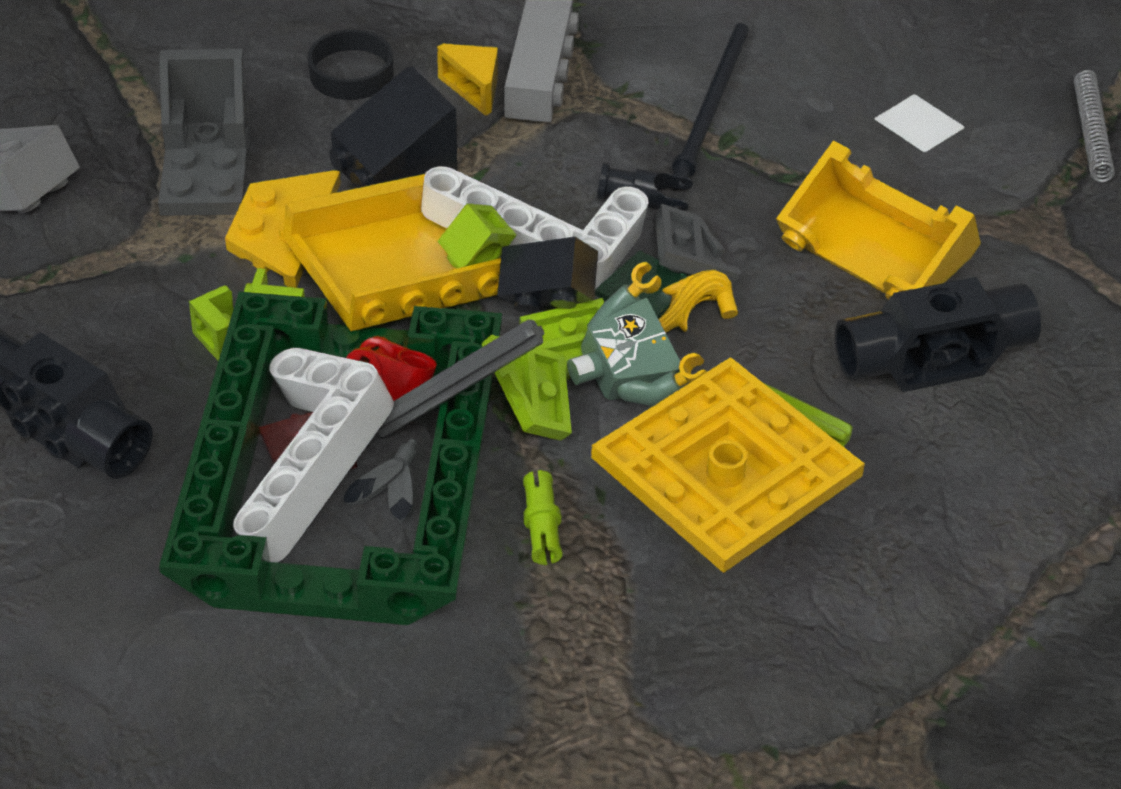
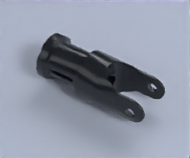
(647, 182)

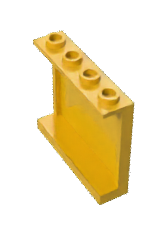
(381, 254)

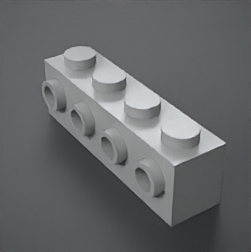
(540, 60)

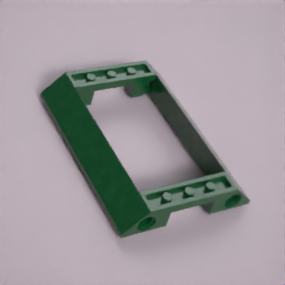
(389, 584)

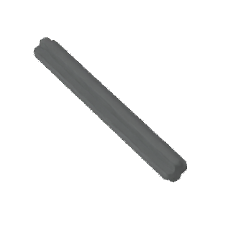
(463, 375)

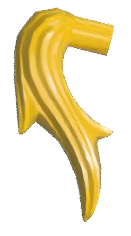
(690, 291)

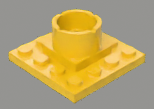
(727, 463)

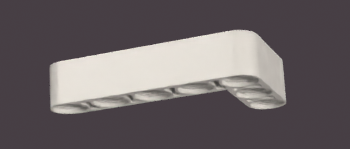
(610, 231)
(347, 411)

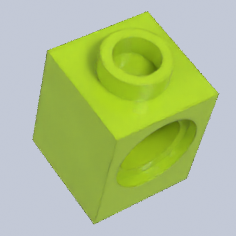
(476, 236)

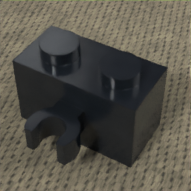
(548, 274)

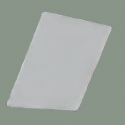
(919, 123)

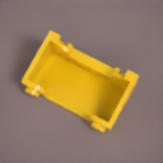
(875, 228)

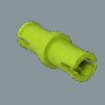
(542, 517)

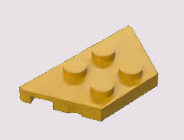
(259, 222)

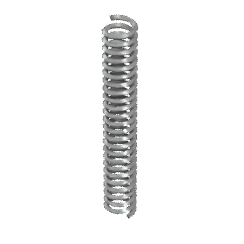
(1083, 101)

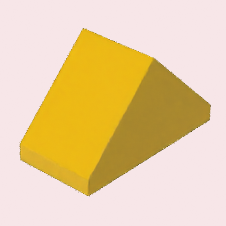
(470, 73)

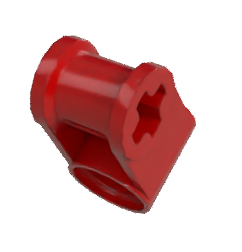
(397, 366)

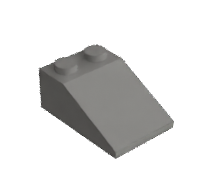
(32, 164)

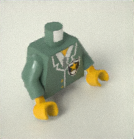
(630, 349)

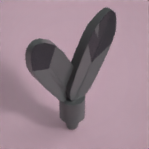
(392, 475)

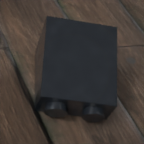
(396, 133)

